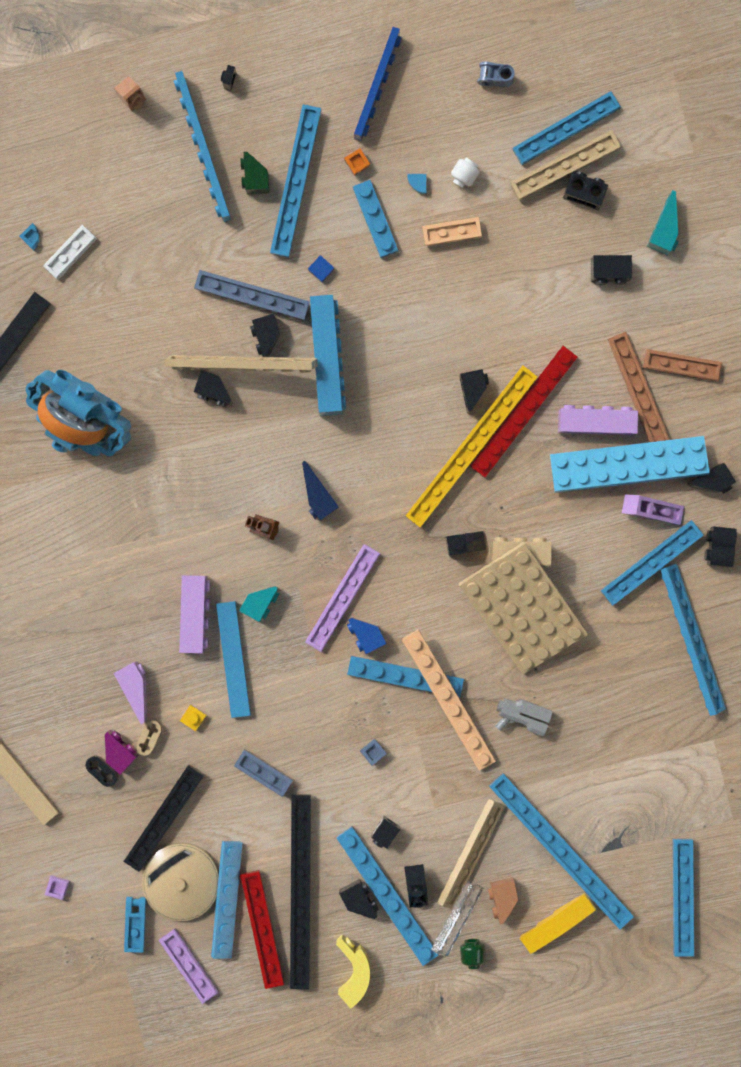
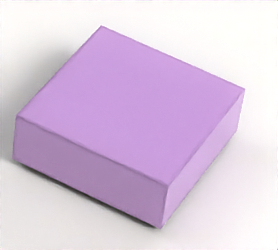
(57, 887)

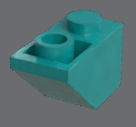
(257, 603)

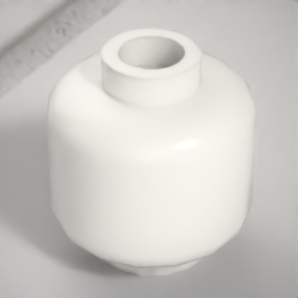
(465, 172)

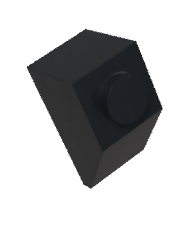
(473, 386)
(717, 481)
(465, 543)

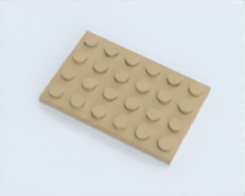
(523, 608)

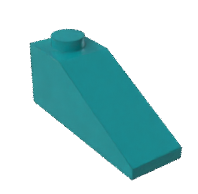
(666, 229)

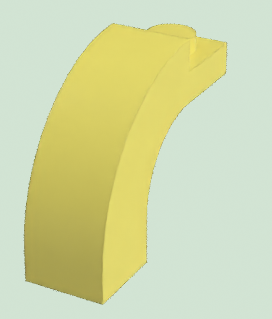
(357, 985)

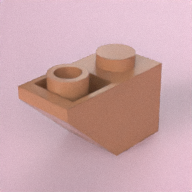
(130, 93)
(504, 897)

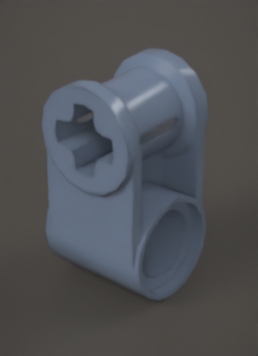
(494, 74)

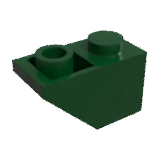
(256, 175)

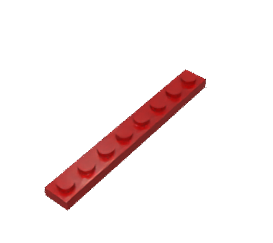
(523, 411)

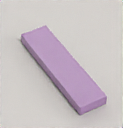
(188, 966)

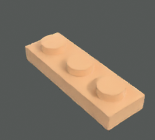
(451, 231)

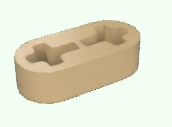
(145, 735)

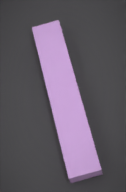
(342, 597)

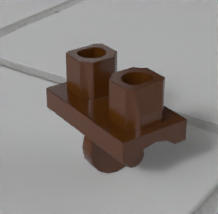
(262, 526)

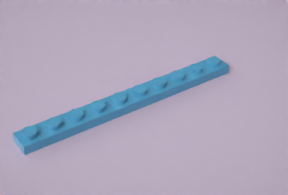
(561, 851)

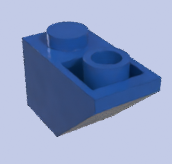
(368, 635)

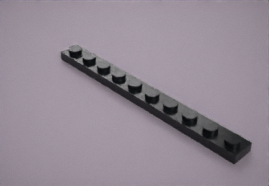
(300, 891)

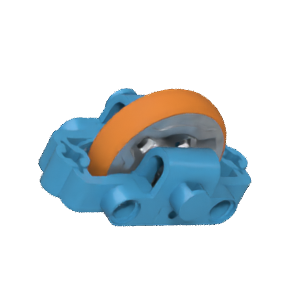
(77, 414)

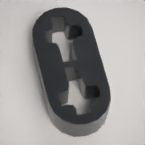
(98, 774)

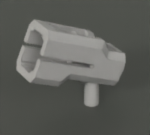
(511, 711)

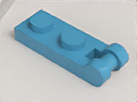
(135, 925)

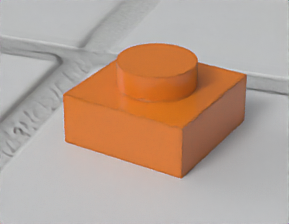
(357, 161)

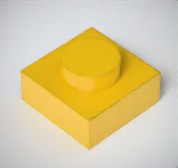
(193, 717)

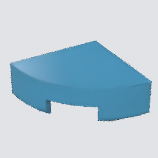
(417, 182)
(31, 236)

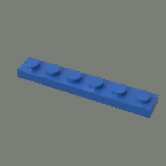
(380, 77)

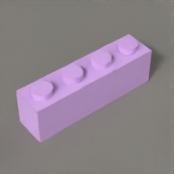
(598, 420)
(193, 614)

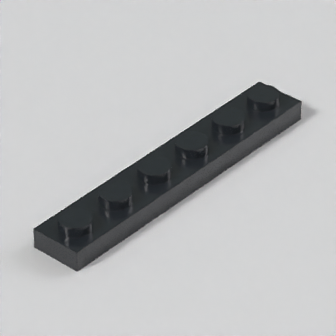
(163, 818)

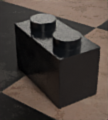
(611, 269)

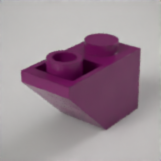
(118, 753)

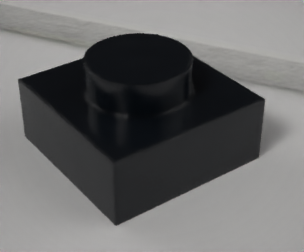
(228, 77)

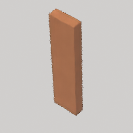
(682, 365)

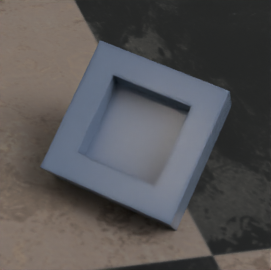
(373, 752)

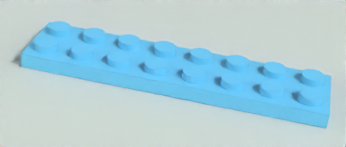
(629, 464)

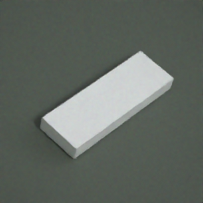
(70, 252)

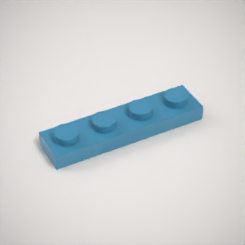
(375, 218)

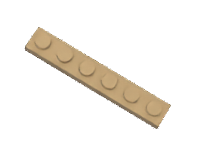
(565, 165)
(471, 853)

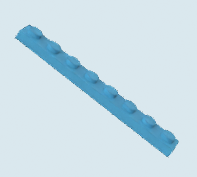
(198, 139)
(295, 181)
(693, 639)
(387, 895)

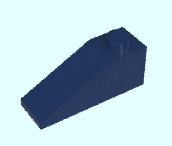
(318, 497)

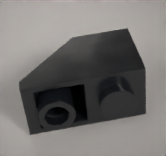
(267, 333)
(211, 387)
(416, 886)
(357, 900)

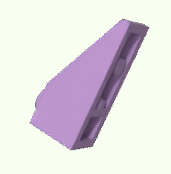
(652, 509)
(134, 687)

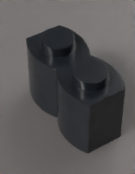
(721, 546)

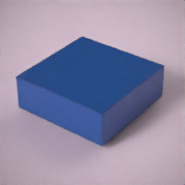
(321, 268)

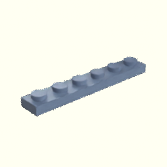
(252, 295)

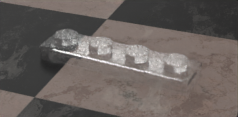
(457, 918)

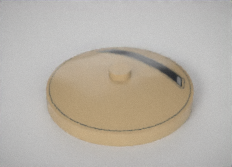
(180, 881)

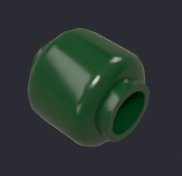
(472, 953)

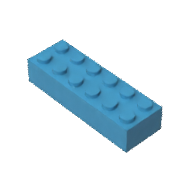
(326, 351)

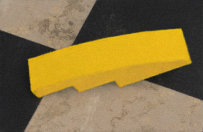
(557, 923)

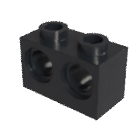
(584, 195)

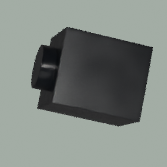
(385, 832)

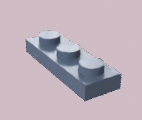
(263, 773)

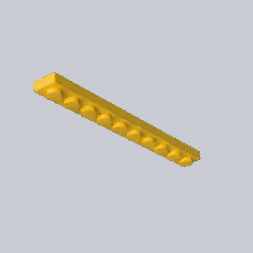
(471, 446)

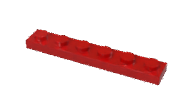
(262, 929)

